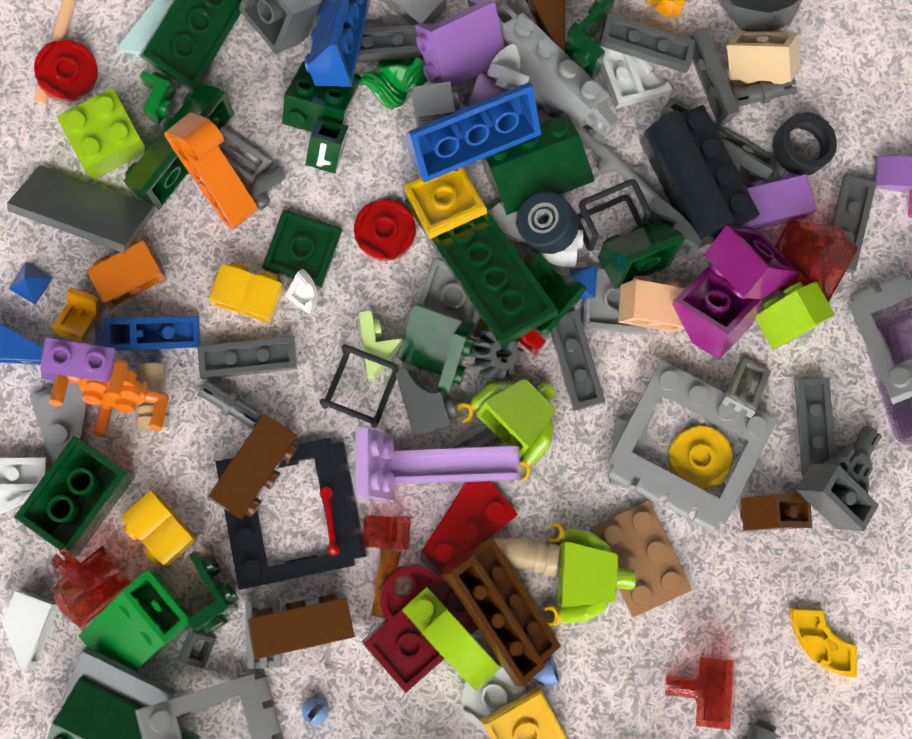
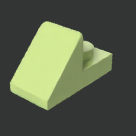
(386, 349)

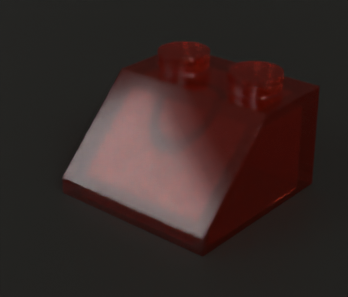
(818, 252)

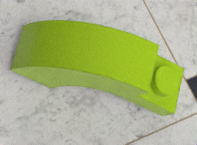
(451, 639)

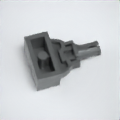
(841, 484)

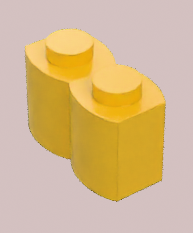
(246, 292)
(158, 529)

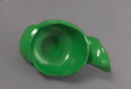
(395, 80)

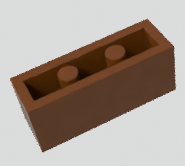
(254, 468)
(300, 626)

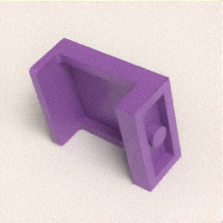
(461, 44)
(76, 360)

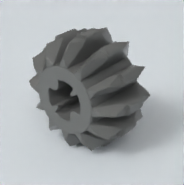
(492, 358)

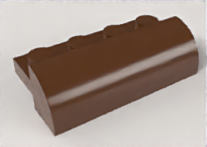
(502, 610)

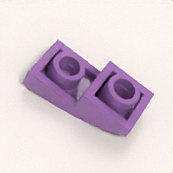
(894, 173)

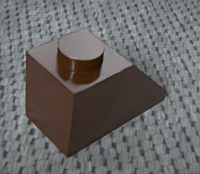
(775, 512)

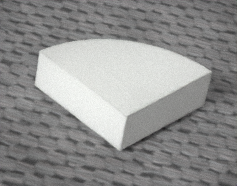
(303, 292)

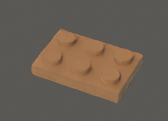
(646, 549)

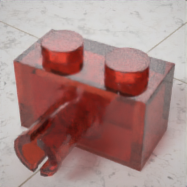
(87, 584)
(712, 690)

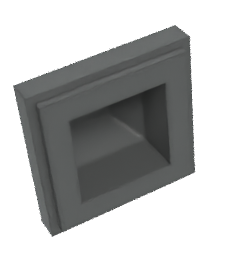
(186, 655)

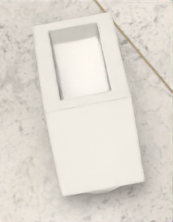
(28, 625)

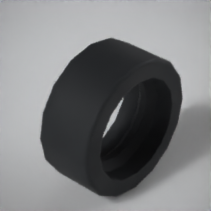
(821, 131)

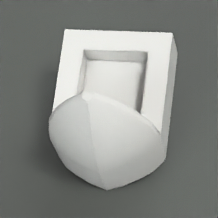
(506, 68)
(567, 257)

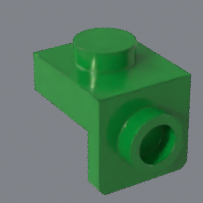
(160, 100)

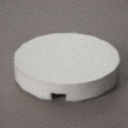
(491, 692)

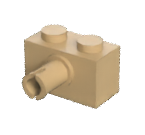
(764, 56)

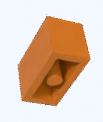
(125, 274)

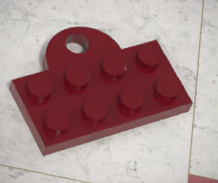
(397, 641)

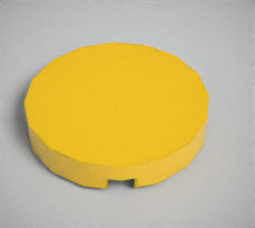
(696, 465)

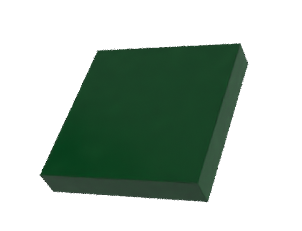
(300, 245)

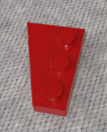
(472, 516)

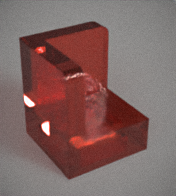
(386, 532)

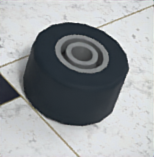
(556, 230)

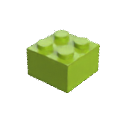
(102, 133)

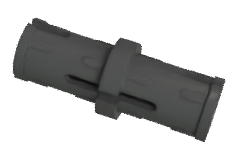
(763, 92)
(230, 403)

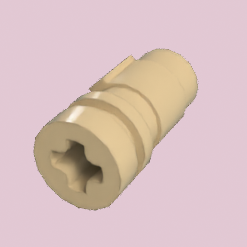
(154, 376)
(530, 556)

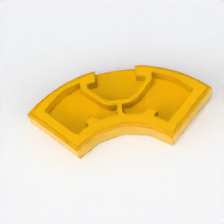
(821, 643)

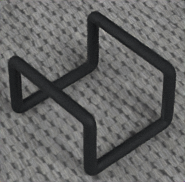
(590, 244)
(325, 403)

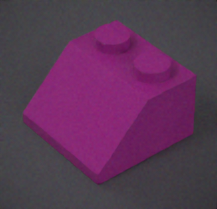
(749, 262)
(714, 314)

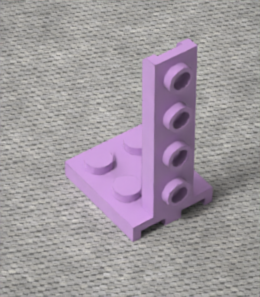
(381, 467)

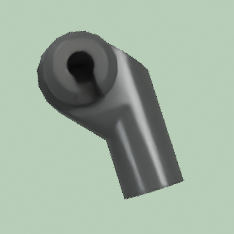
(262, 185)

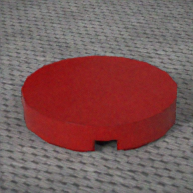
(65, 70)
(386, 240)

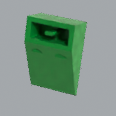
(138, 622)

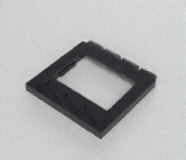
(247, 538)

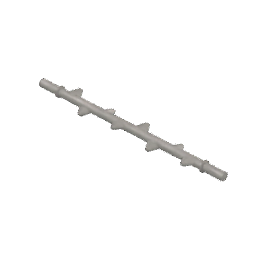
(608, 160)

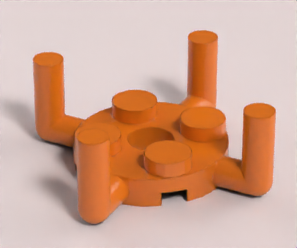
(120, 392)

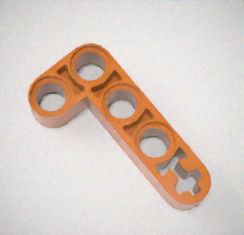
(196, 145)

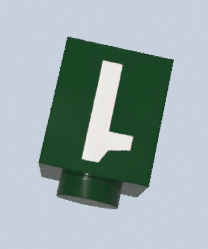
(326, 145)

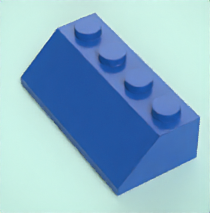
(336, 42)
(474, 133)

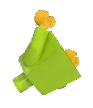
(517, 416)
(586, 576)

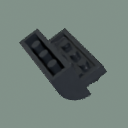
(698, 173)

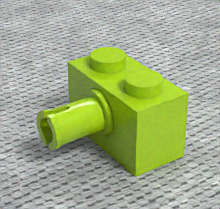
(794, 314)

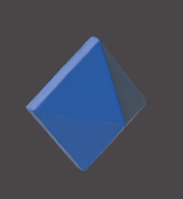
(588, 277)
(30, 283)

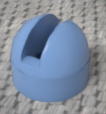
(549, 675)
(320, 716)

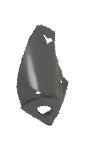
(761, 14)

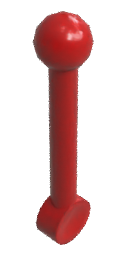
(326, 494)

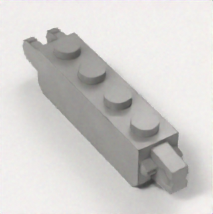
(556, 75)

